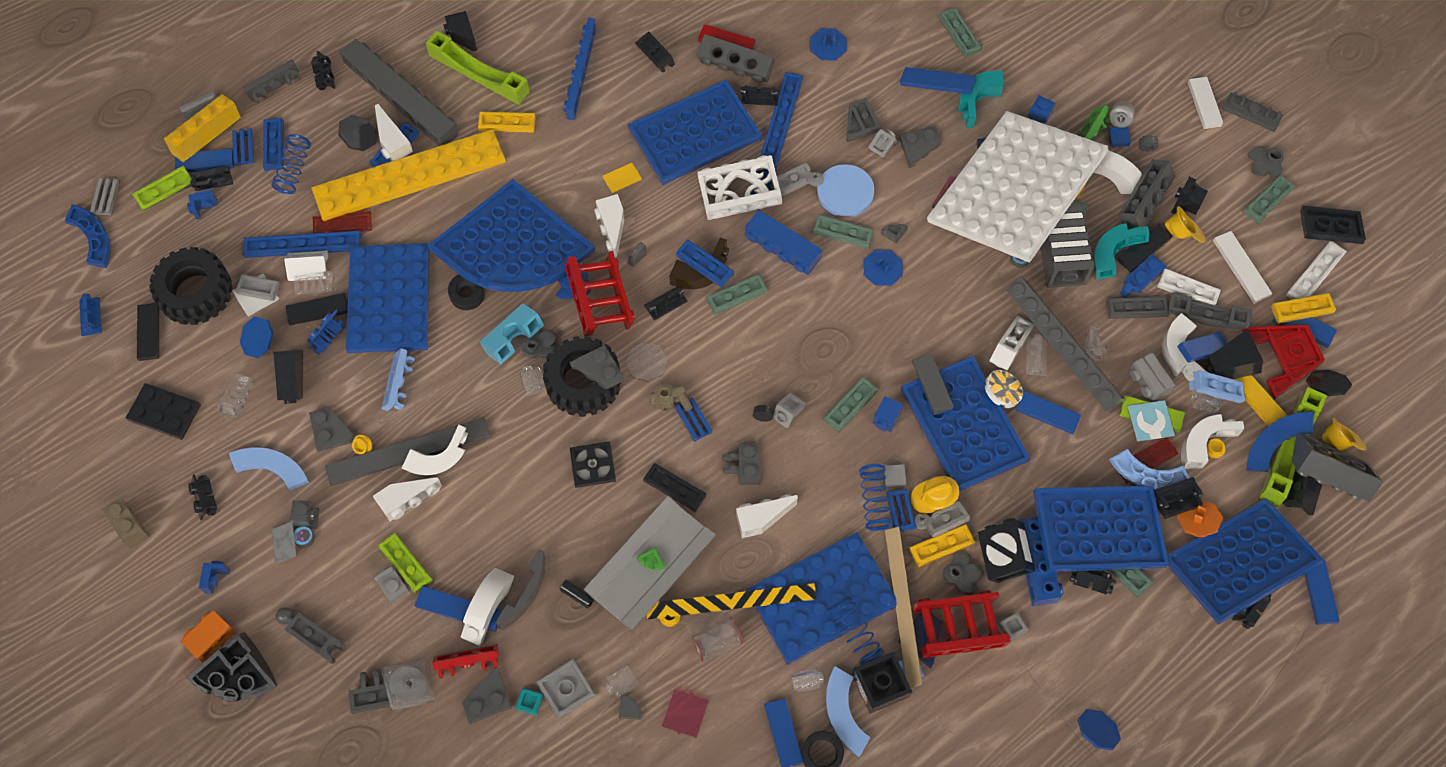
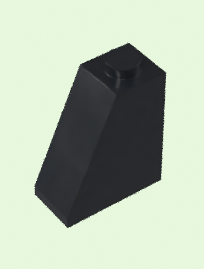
(1236, 358)
(289, 375)

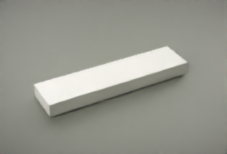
(1242, 267)
(1317, 271)

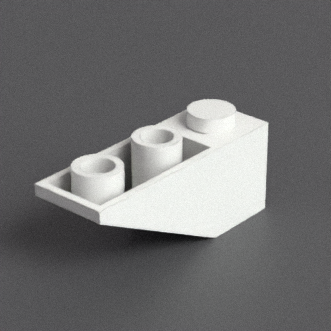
(612, 218)
(402, 496)
(759, 517)

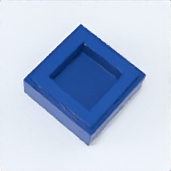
(1119, 137)

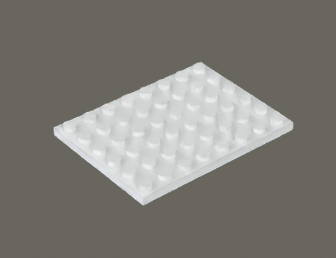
(1018, 185)

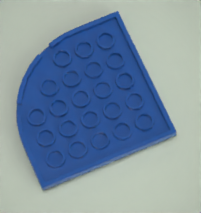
(511, 243)

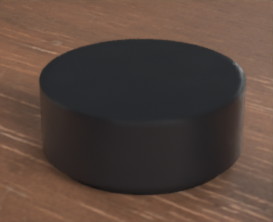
(763, 413)

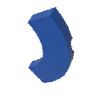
(95, 232)
(1274, 436)

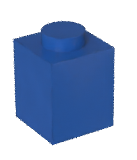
(1041, 110)
(887, 414)

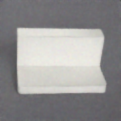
(305, 263)

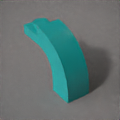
(987, 85)
(1111, 243)

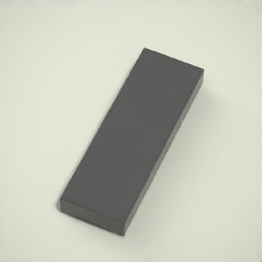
(1137, 307)
(932, 384)

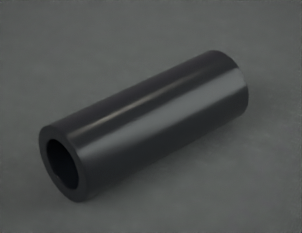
(576, 594)

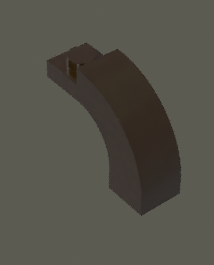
(688, 277)

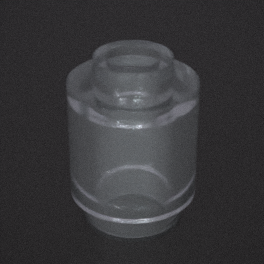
(807, 680)

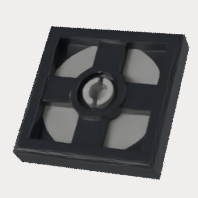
(592, 464)

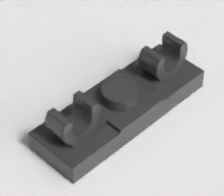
(272, 80)
(1252, 111)

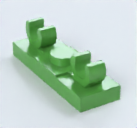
(1094, 122)

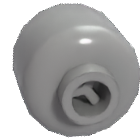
(1122, 114)

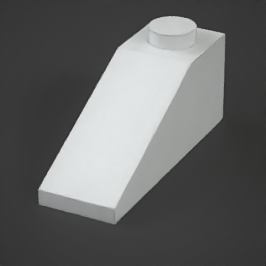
(392, 140)
(1011, 342)

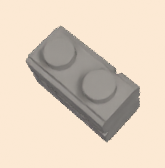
(1151, 377)

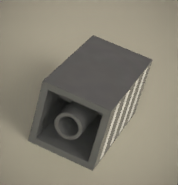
(1067, 251)

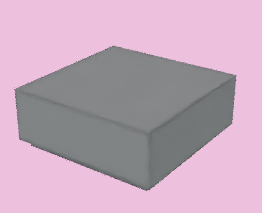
(895, 476)
(1014, 626)

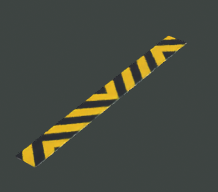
(732, 601)

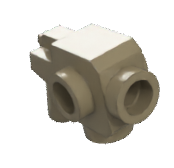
(666, 395)

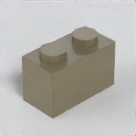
(125, 523)

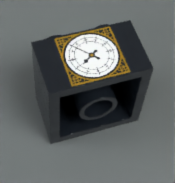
(881, 682)

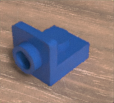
(201, 200)
(209, 575)

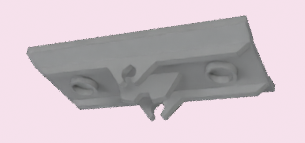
(631, 589)

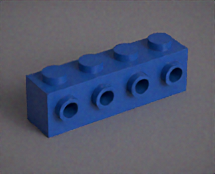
(1041, 584)

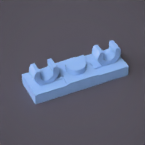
(396, 380)
(1217, 386)

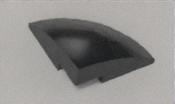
(234, 672)

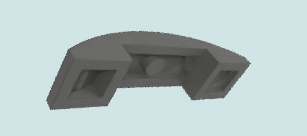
(1209, 314)
(512, 614)

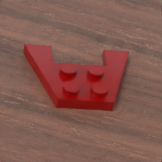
(1294, 350)

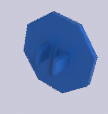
(828, 44)
(883, 267)
(256, 337)
(1099, 729)

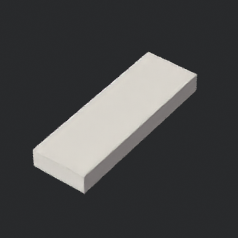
(1205, 102)
(1184, 285)

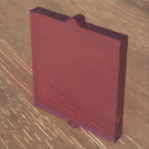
(685, 713)

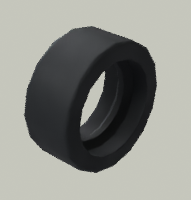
(827, 736)

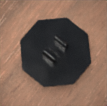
(357, 133)
(1329, 382)

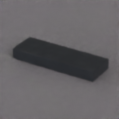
(1140, 252)
(316, 309)
(147, 332)
(674, 487)

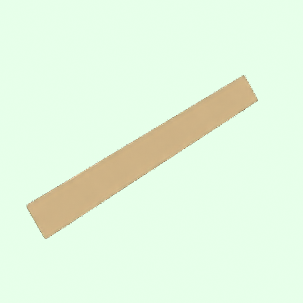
(903, 607)

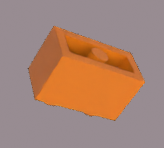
(207, 636)

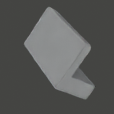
(196, 105)

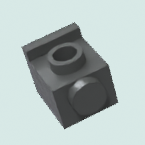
(304, 514)

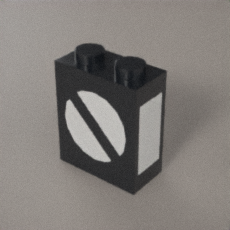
(1006, 550)

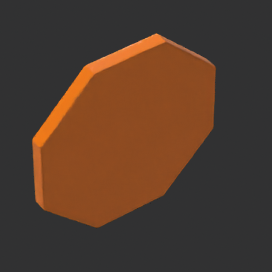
(1201, 520)

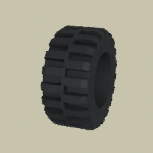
(179, 267)
(572, 399)

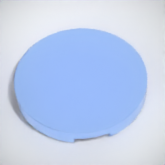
(846, 190)

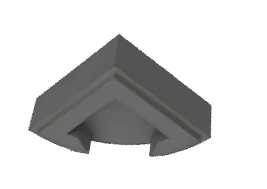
(894, 232)
(638, 255)
(629, 709)

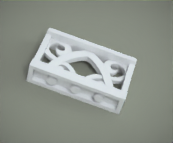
(738, 205)

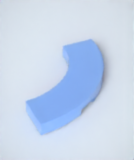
(270, 460)
(1141, 475)
(839, 713)

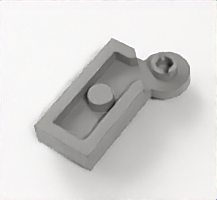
(798, 178)
(943, 519)

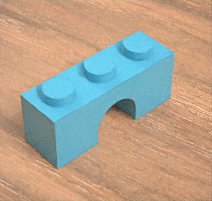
(520, 322)

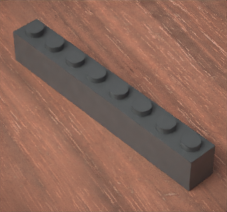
(399, 93)
(1065, 345)

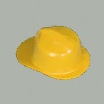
(1183, 226)
(1342, 437)
(934, 494)

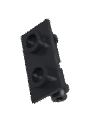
(321, 65)
(761, 96)
(211, 178)
(666, 303)
(200, 488)
(1101, 581)
(1249, 615)

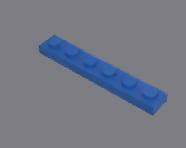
(578, 75)

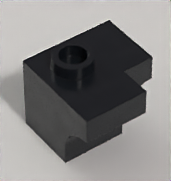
(1189, 197)

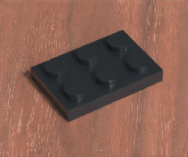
(1332, 224)
(163, 411)

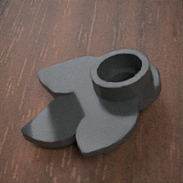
(1265, 163)
(541, 344)
(965, 572)

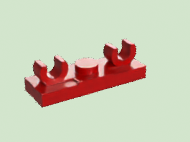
(466, 659)

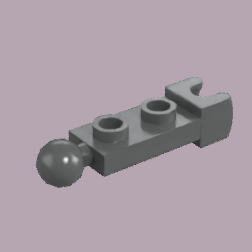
(309, 633)

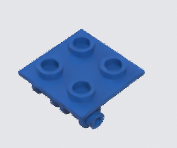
(332, 326)

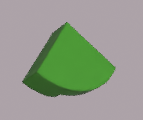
(651, 560)

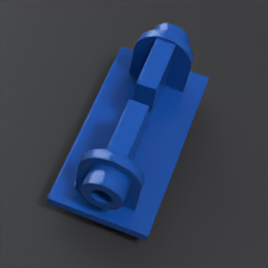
(90, 315)

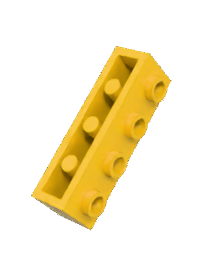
(202, 128)

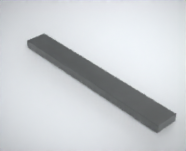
(396, 454)

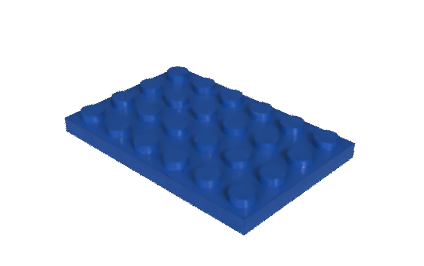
(694, 132)
(388, 298)
(973, 437)
(1100, 528)
(1243, 561)
(837, 573)

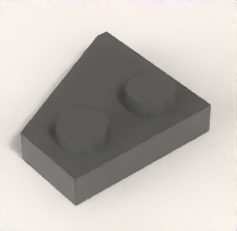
(861, 120)
(919, 143)
(599, 367)
(329, 430)
(487, 698)

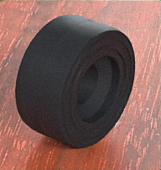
(463, 302)

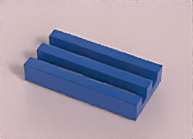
(242, 134)
(701, 433)
(897, 493)

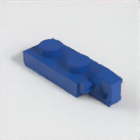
(1143, 275)

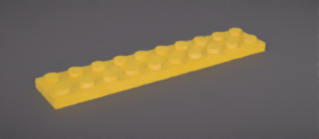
(408, 175)

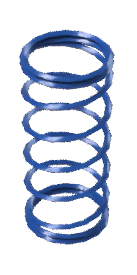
(282, 180)
(873, 474)
(840, 605)

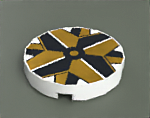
(1003, 388)

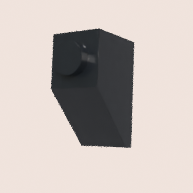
(460, 30)

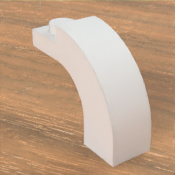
(1120, 171)
(1177, 333)
(1194, 446)
(433, 464)
(484, 603)

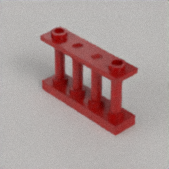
(585, 305)
(954, 645)

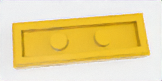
(507, 121)
(1303, 308)
(1261, 401)
(942, 545)

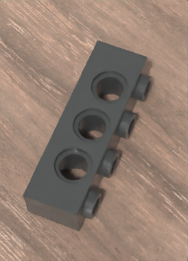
(711, 45)
(1147, 194)

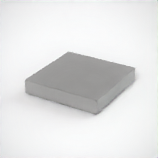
(566, 688)

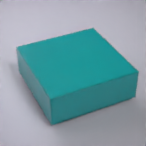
(529, 701)

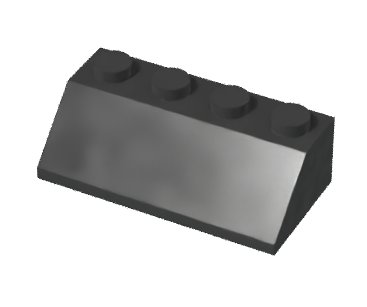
(1335, 468)

